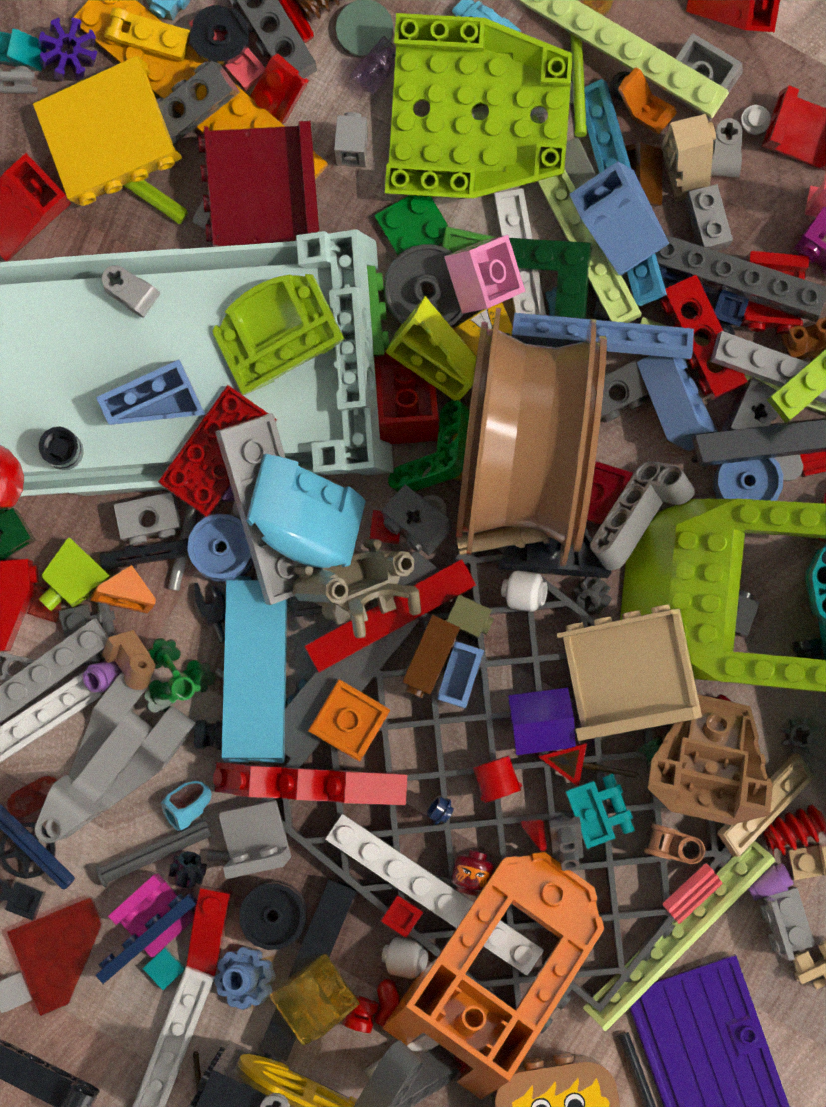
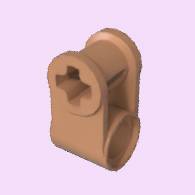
(672, 844)

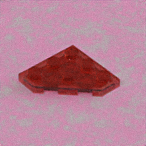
(56, 952)

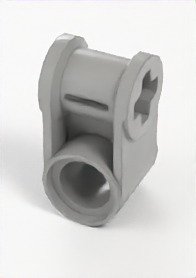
(727, 153)
(133, 293)

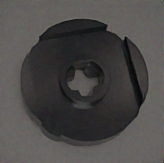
(224, 19)

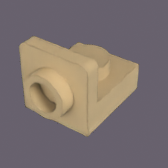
(807, 861)

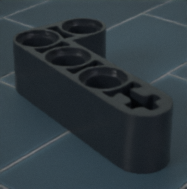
(44, 1079)

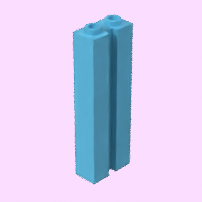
(253, 675)

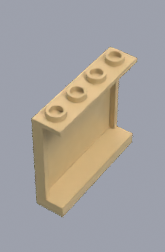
(631, 672)

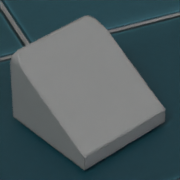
(14, 992)

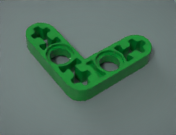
(448, 459)

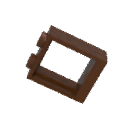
(430, 656)

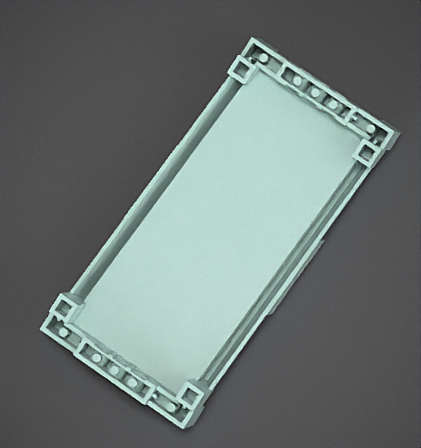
(75, 342)

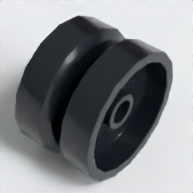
(265, 931)

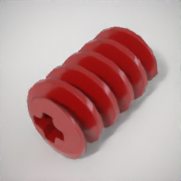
(794, 829)

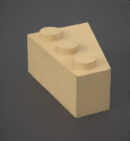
(689, 154)

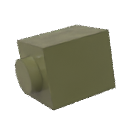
(470, 617)

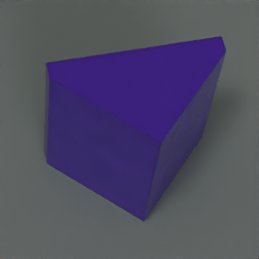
(542, 721)

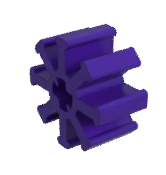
(56, 45)

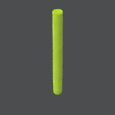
(578, 86)

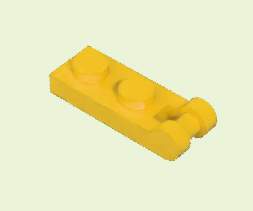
(148, 34)

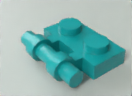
(588, 805)

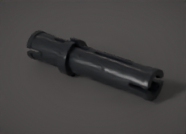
(112, 559)

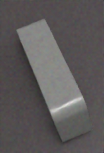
(636, 508)

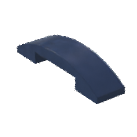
(726, 305)

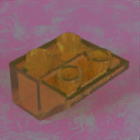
(314, 1000)

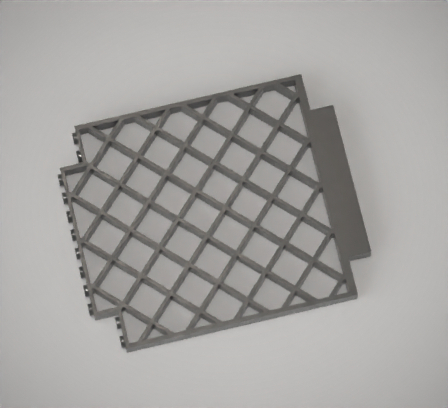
(360, 670)

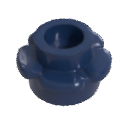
(440, 810)

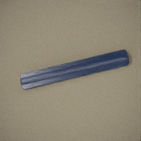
(35, 850)

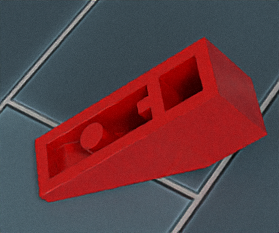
(16, 592)
(208, 929)

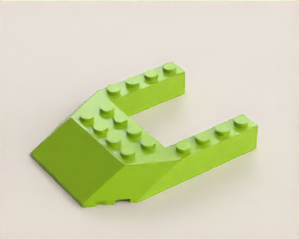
(695, 565)

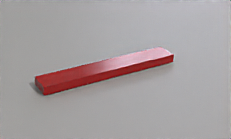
(432, 592)

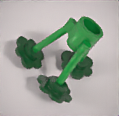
(181, 685)

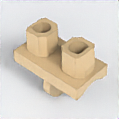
(808, 970)

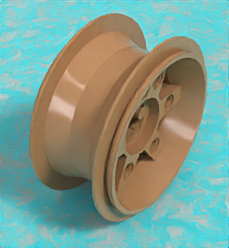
(532, 436)

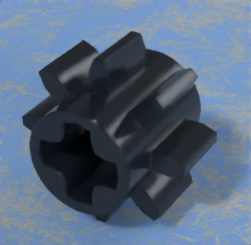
(187, 869)

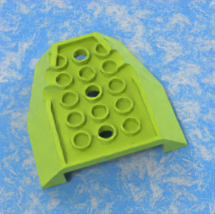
(466, 64)

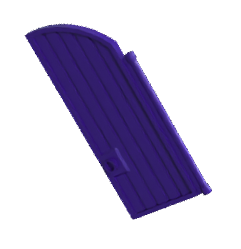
(707, 1040)

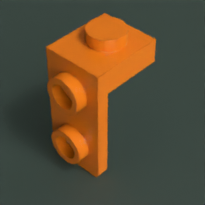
(643, 105)

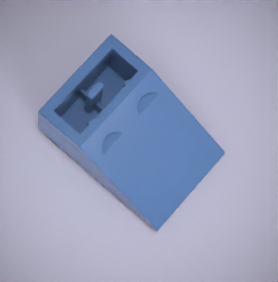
(619, 217)

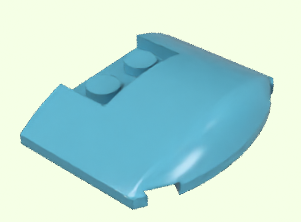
(305, 514)

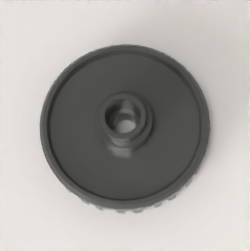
(408, 274)

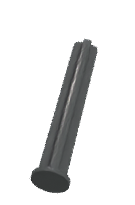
(153, 852)

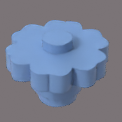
(244, 978)

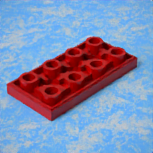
(199, 469)

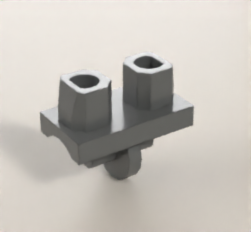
(566, 841)

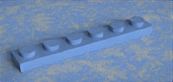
(620, 336)

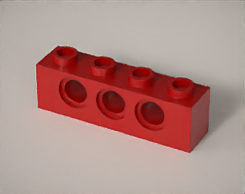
(691, 293)

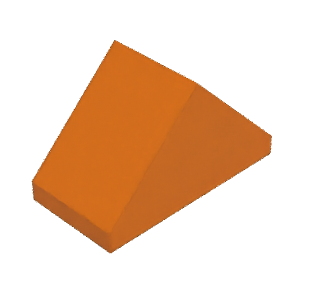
(125, 591)

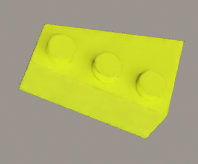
(434, 351)

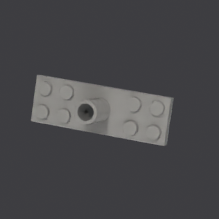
(242, 453)

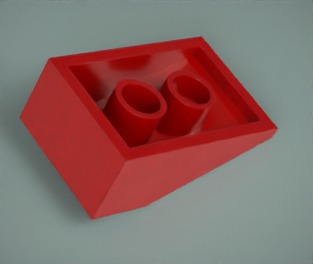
(404, 403)

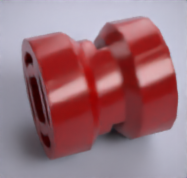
(361, 1017)

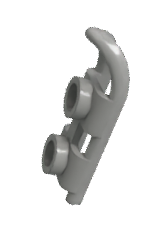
(22, 81)

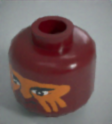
(471, 872)

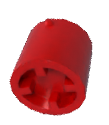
(496, 779)

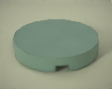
(362, 26)

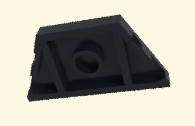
(546, 559)

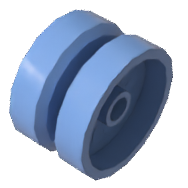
(763, 473)
(204, 548)

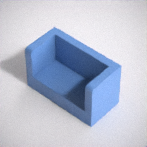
(460, 674)

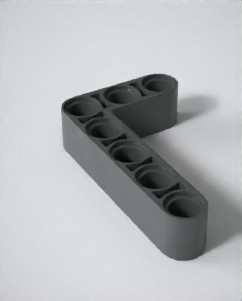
(406, 1079)

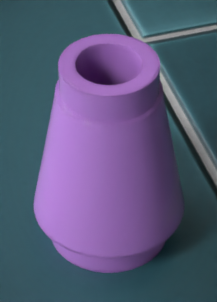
(100, 676)
(771, 882)

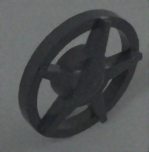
(22, 856)

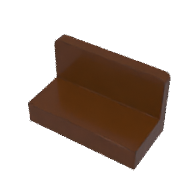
(648, 166)

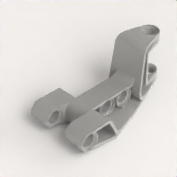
(112, 760)

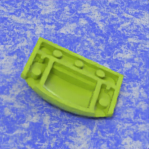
(276, 330)

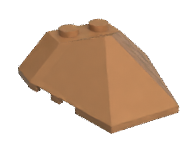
(713, 766)

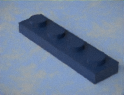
(136, 944)

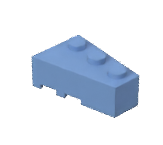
(154, 396)
(676, 399)

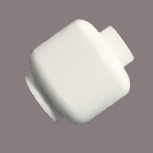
(524, 591)
(405, 957)

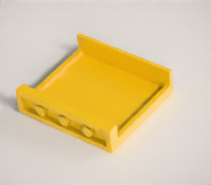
(106, 132)

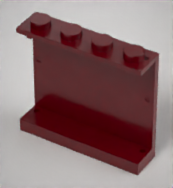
(259, 184)

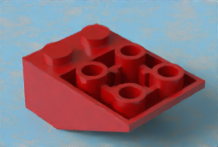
(742, 14)
(26, 204)

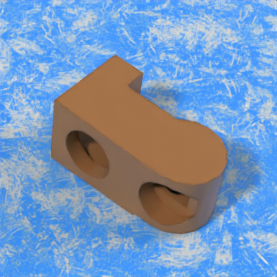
(131, 658)

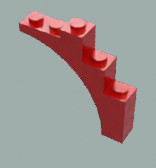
(310, 784)

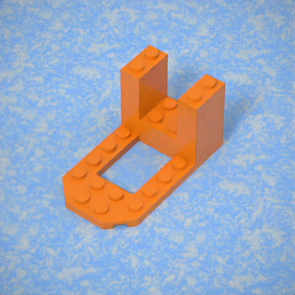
(469, 1017)

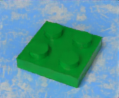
(412, 223)

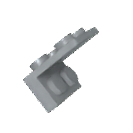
(254, 839)
(788, 923)

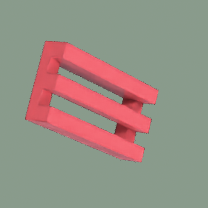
(692, 893)

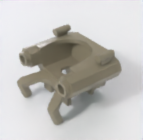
(350, 590)

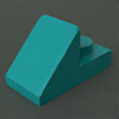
(20, 50)

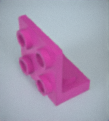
(144, 905)

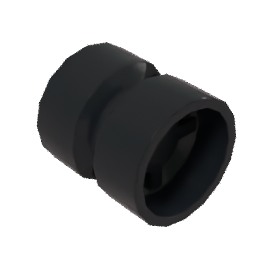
(61, 448)

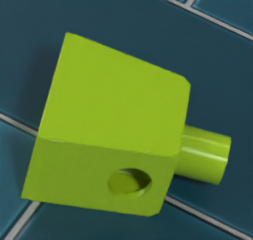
(71, 576)

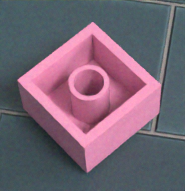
(484, 274)

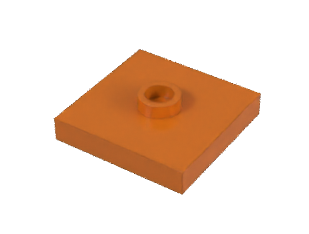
(349, 720)

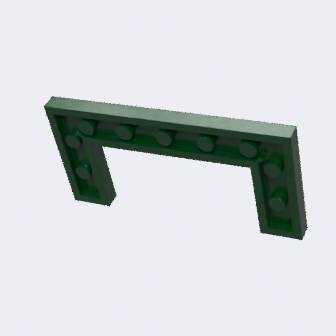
(571, 263)

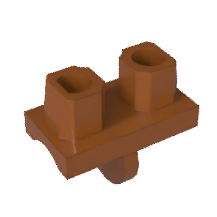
(806, 341)

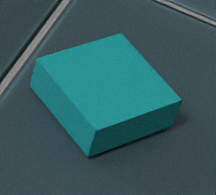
(164, 968)

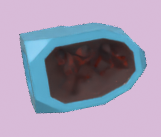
(186, 803)

